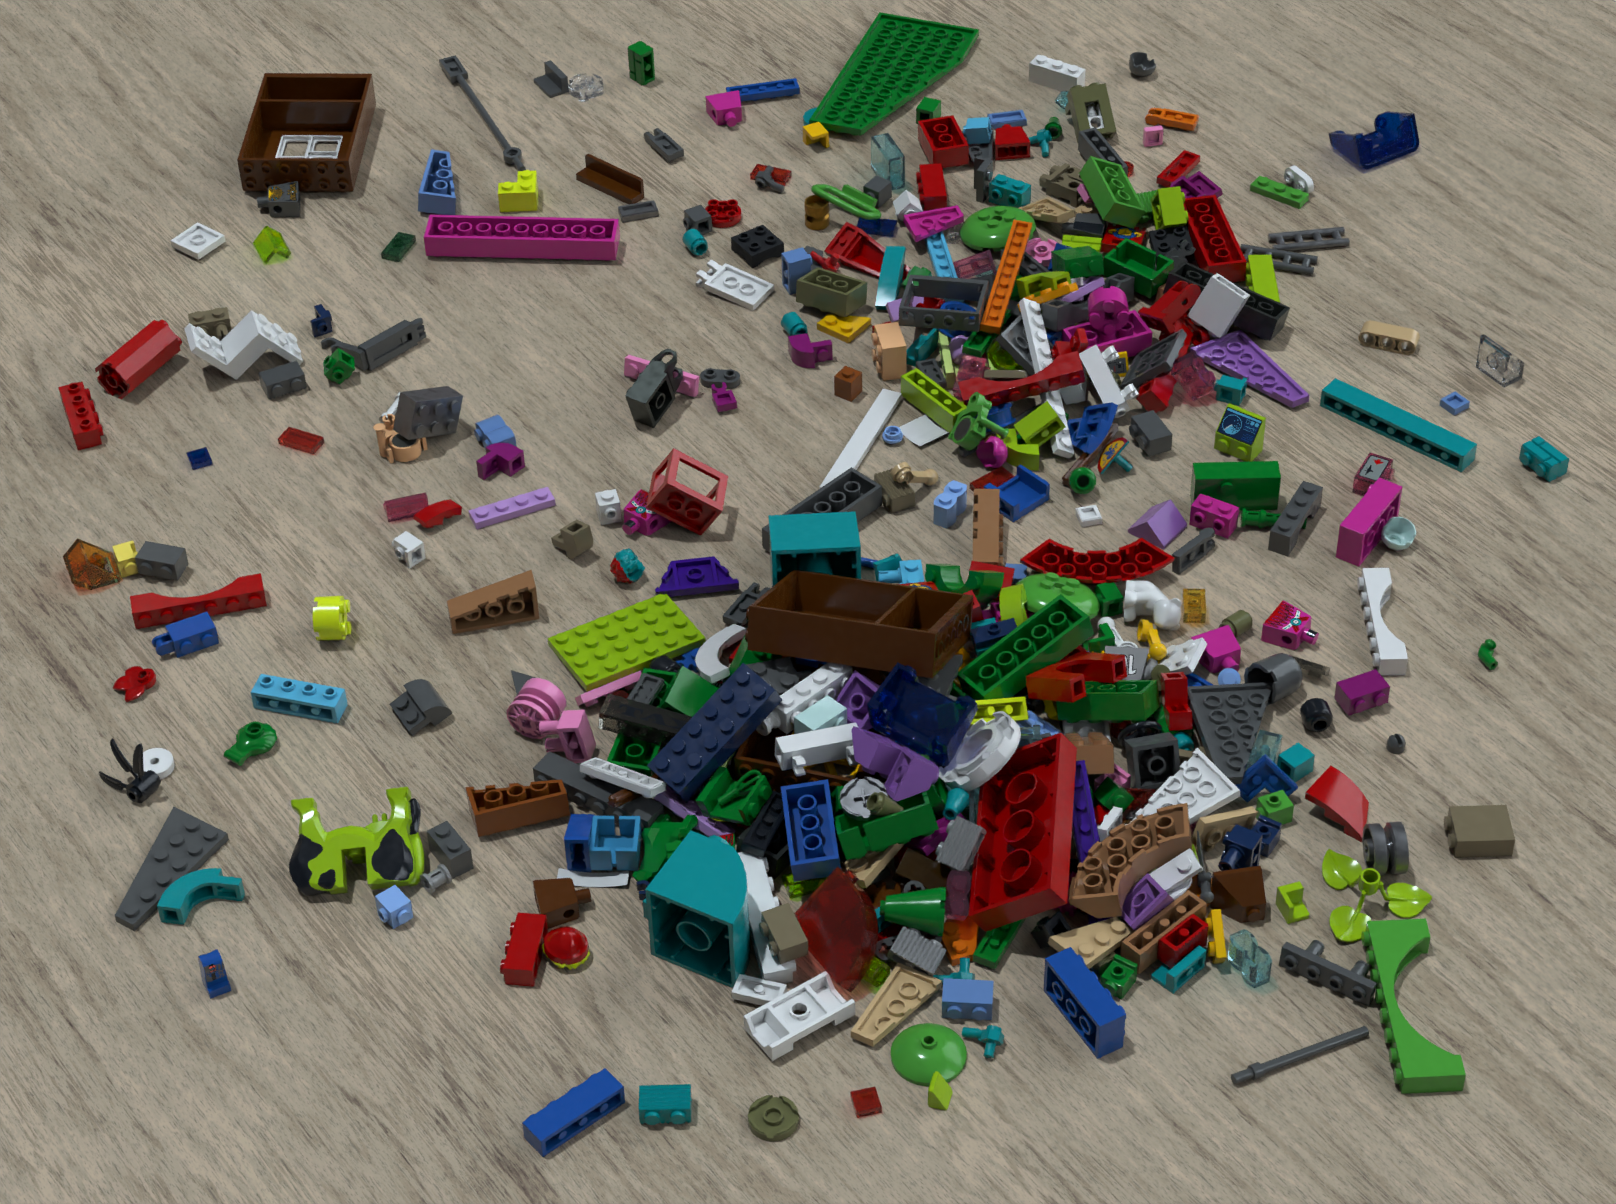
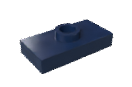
(992, 633)

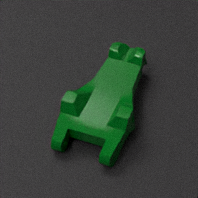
(654, 840)

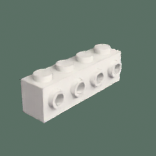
(825, 681)

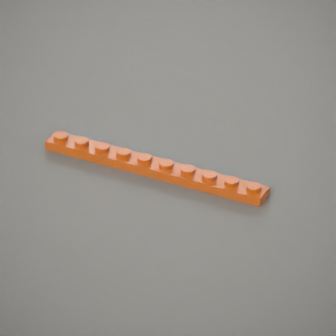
(1006, 277)

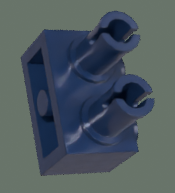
(1241, 849)

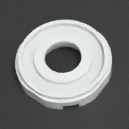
(982, 752)

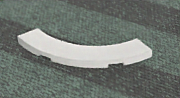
(710, 652)

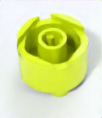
(331, 618)

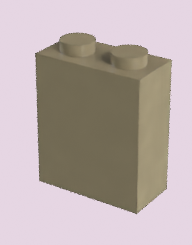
(1479, 831)

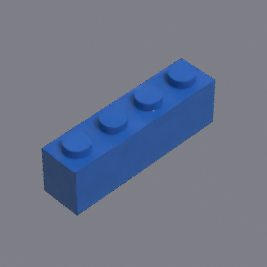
(573, 1112)

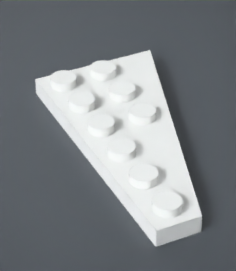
(1198, 785)

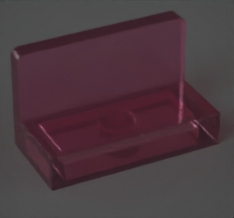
(405, 506)

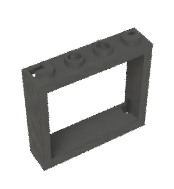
(948, 289)

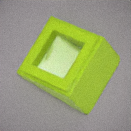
(939, 1092)

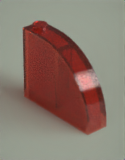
(840, 927)

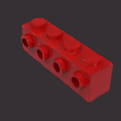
(81, 415)

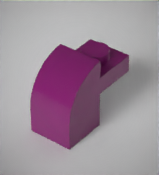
(805, 353)
(500, 457)

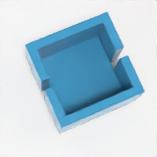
(614, 850)

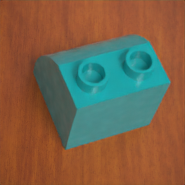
(814, 544)
(701, 909)

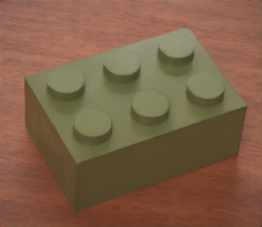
(831, 292)

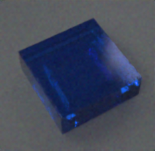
(199, 458)

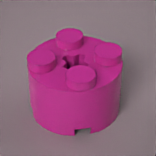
(1108, 309)

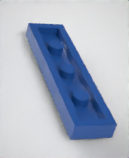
(766, 89)

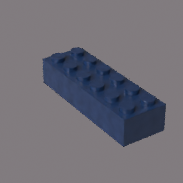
(715, 732)

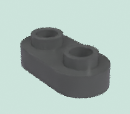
(717, 376)

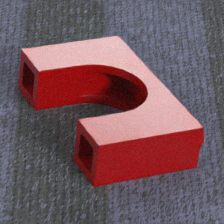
(1066, 678)

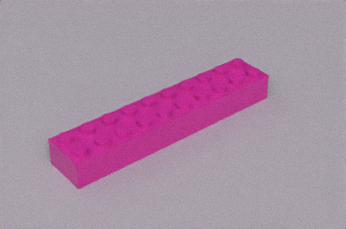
(522, 237)

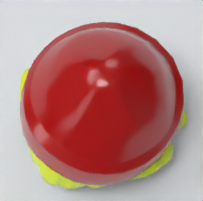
(566, 947)

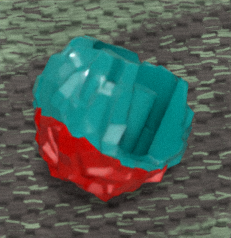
(626, 566)

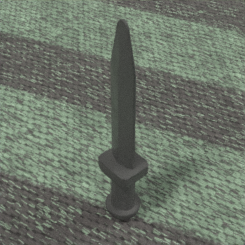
(1204, 878)

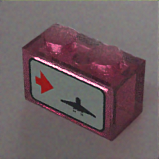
(1369, 472)

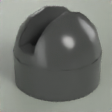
(1393, 746)

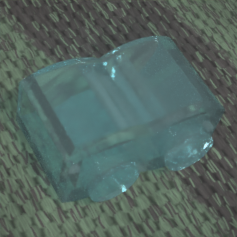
(1249, 958)

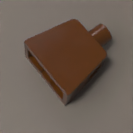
(559, 900)

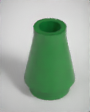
(1054, 127)

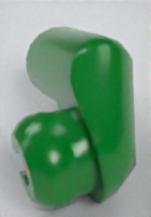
(1485, 654)

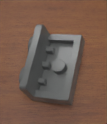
(982, 177)

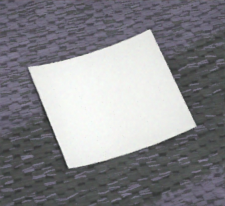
(922, 430)

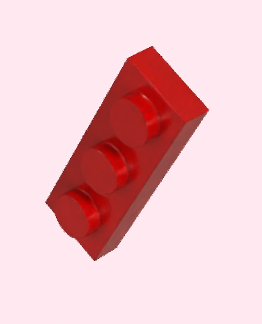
(1179, 167)

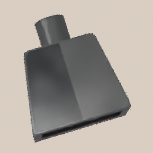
(1086, 225)

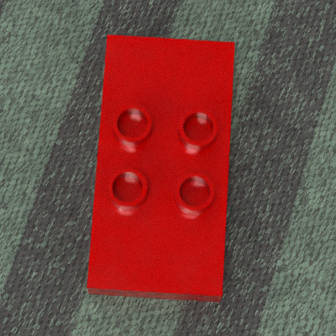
(1028, 835)

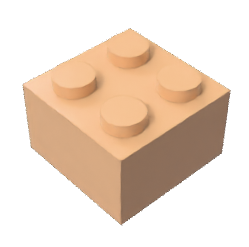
(889, 351)

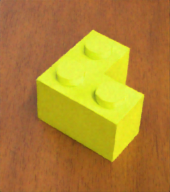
(520, 194)

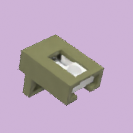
(1091, 100)

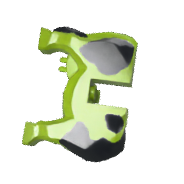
(386, 846)

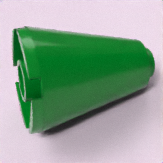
(917, 910)

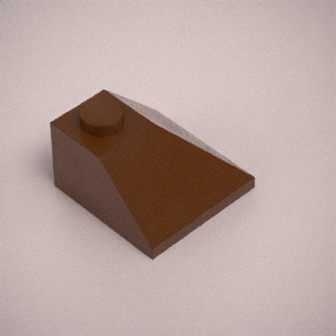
(1239, 894)

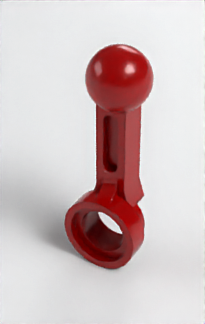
(1200, 334)

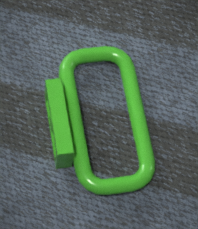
(849, 200)

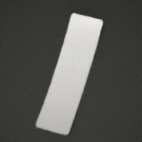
(588, 879)

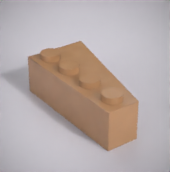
(495, 605)

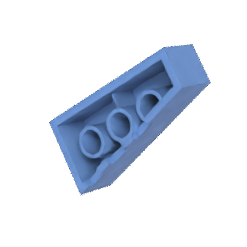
(437, 186)

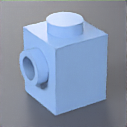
(393, 907)

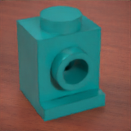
(1230, 389)

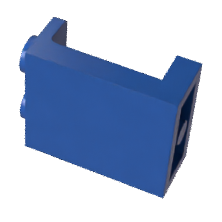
(1021, 493)

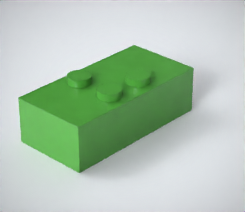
(1112, 192)

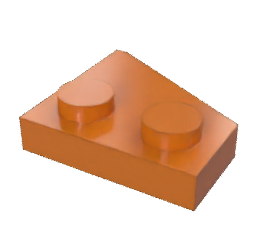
(960, 940)

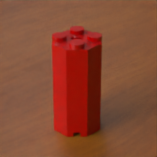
(138, 359)

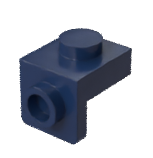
(322, 323)

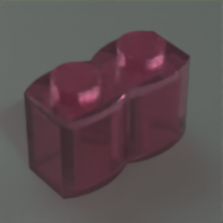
(957, 888)

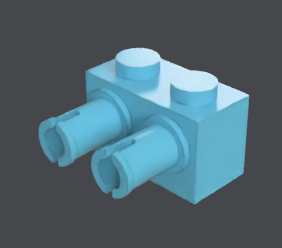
(908, 572)

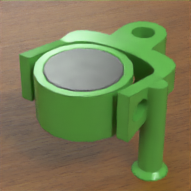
(970, 431)

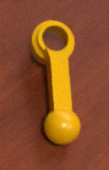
(1146, 633)

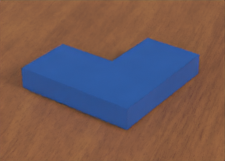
(1265, 775)

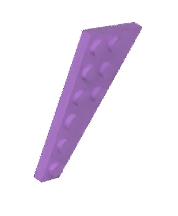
(1242, 358)

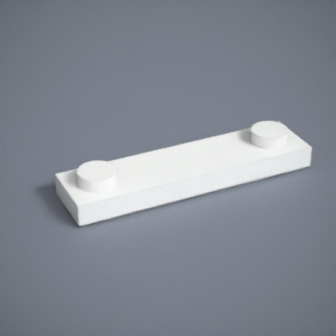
(623, 777)
(1176, 871)

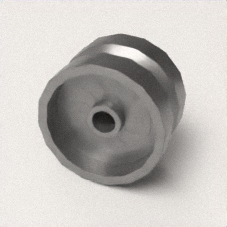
(1386, 848)

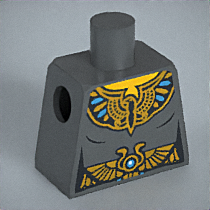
(282, 200)

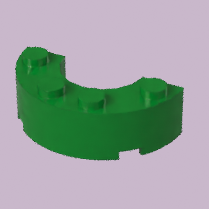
(983, 583)

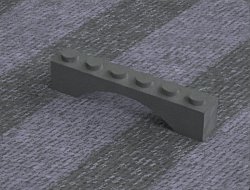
(1061, 314)

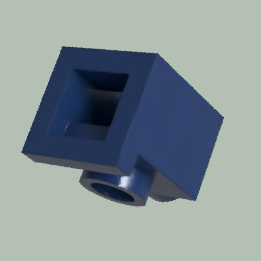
(1270, 833)

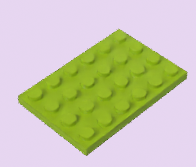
(625, 641)

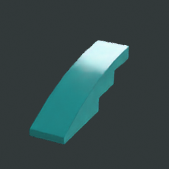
(890, 275)

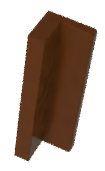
(611, 180)

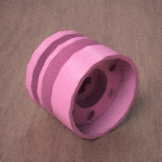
(535, 702)

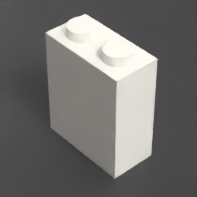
(1218, 306)

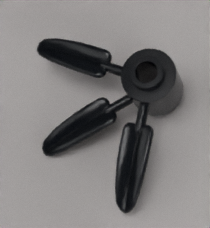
(144, 783)

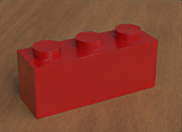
(931, 186)
(524, 949)

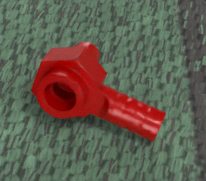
(828, 264)

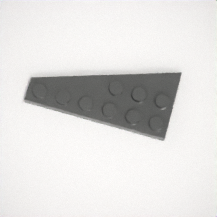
(178, 850)

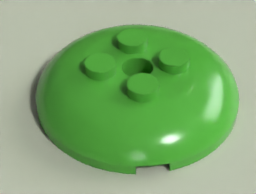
(992, 227)
(1045, 587)

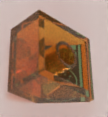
(91, 565)

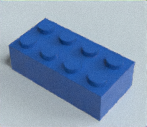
(810, 830)
(1084, 1002)

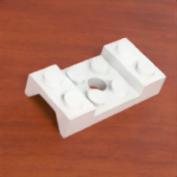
(777, 1027)

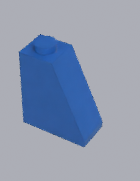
(578, 842)

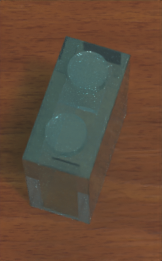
(888, 160)

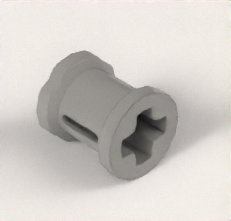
(436, 878)

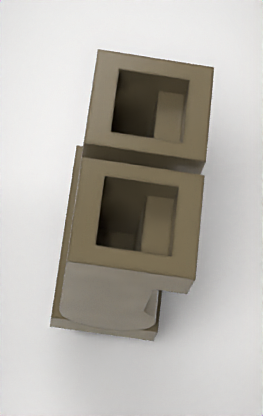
(1063, 183)

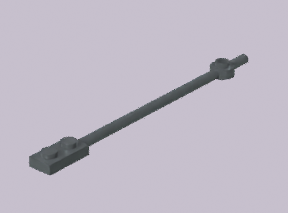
(456, 73)

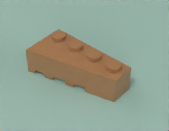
(986, 527)

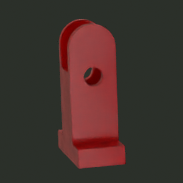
(1169, 307)

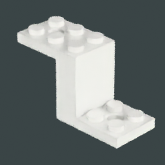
(243, 344)

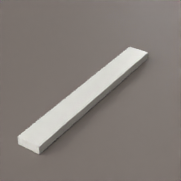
(865, 434)

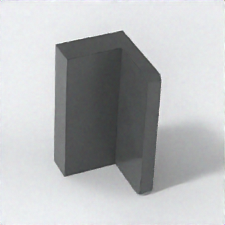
(553, 82)

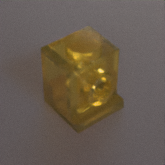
(1193, 606)

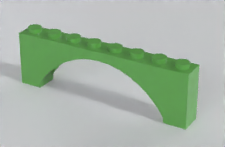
(1417, 1062)

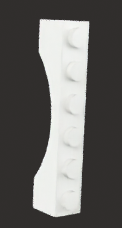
(1389, 651)

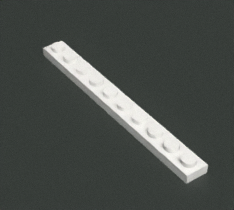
(1041, 358)

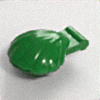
(251, 740)

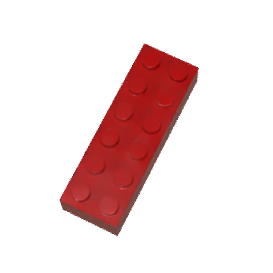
(1214, 239)

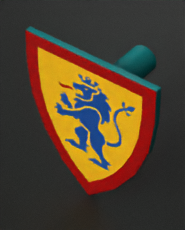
(1112, 453)

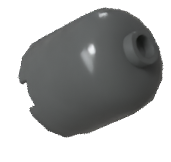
(1278, 669)

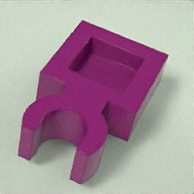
(723, 399)

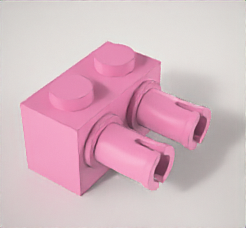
(574, 736)

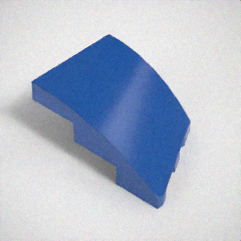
(1093, 427)

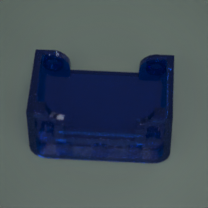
(1393, 138)
(920, 715)

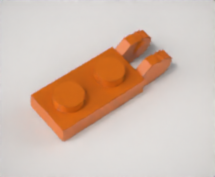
(1172, 118)

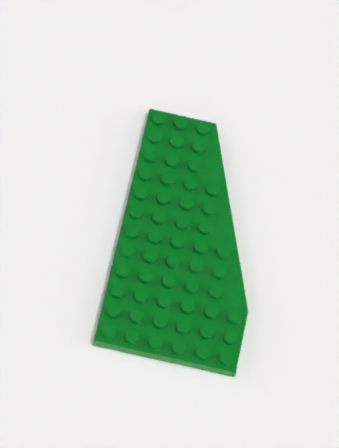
(889, 69)

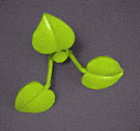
(1347, 923)

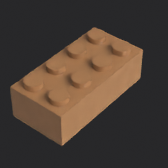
(1095, 750)

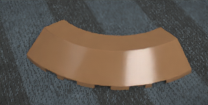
(1128, 856)

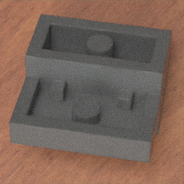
(420, 706)

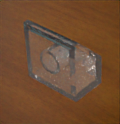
(1498, 362)

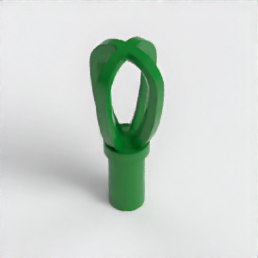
(737, 791)

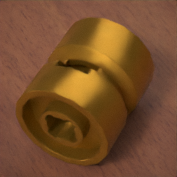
(816, 213)

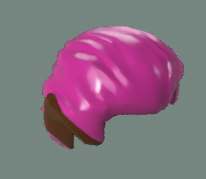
(992, 452)

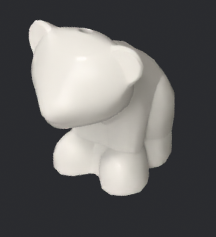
(1146, 599)

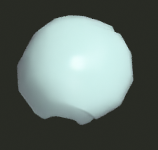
(1398, 533)

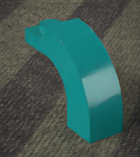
(194, 888)

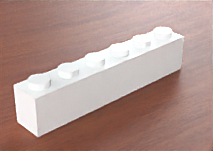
(759, 900)

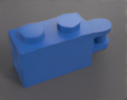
(187, 636)

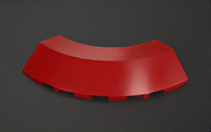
(1098, 566)

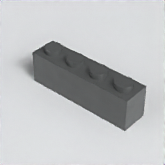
(1095, 145)

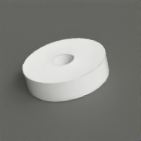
(159, 761)

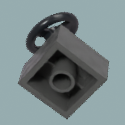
(1149, 755)

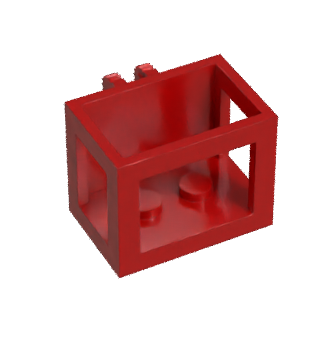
(682, 503)

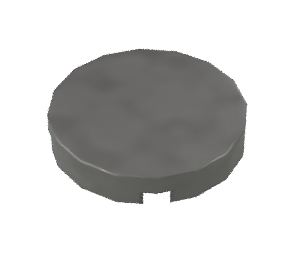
(855, 796)

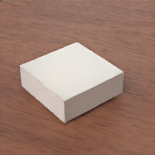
(1088, 515)

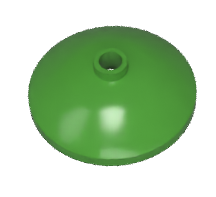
(927, 1049)

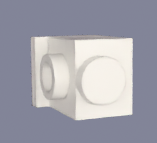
(409, 549)

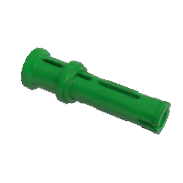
(1260, 518)

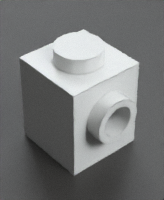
(906, 204)
(607, 502)

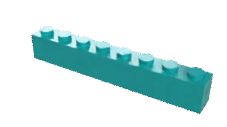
(1398, 425)

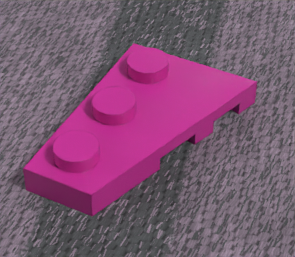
(932, 222)

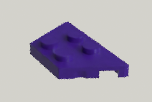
(696, 577)

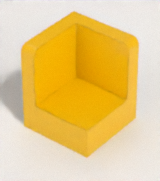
(815, 133)

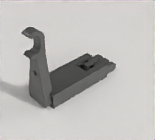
(382, 346)

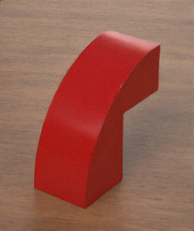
(1175, 701)

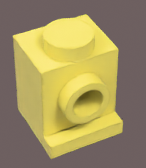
(125, 558)

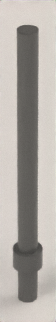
(1257, 1070)

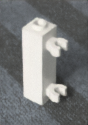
(1103, 379)
(815, 748)

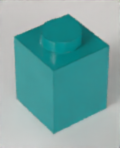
(1296, 762)

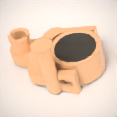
(400, 447)

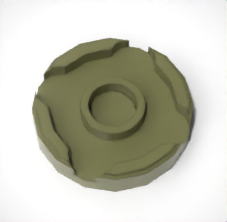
(773, 1118)

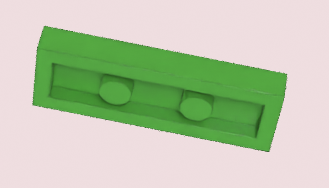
(1279, 192)

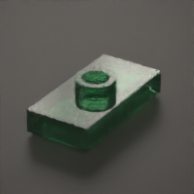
(398, 247)

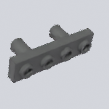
(1312, 966)

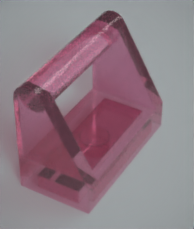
(975, 265)

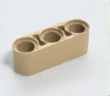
(1389, 337)

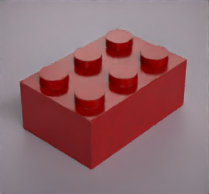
(943, 141)

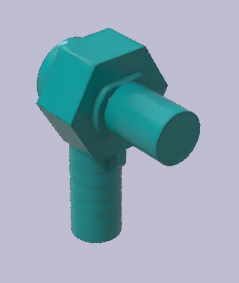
(1043, 138)
(962, 974)
(990, 1036)

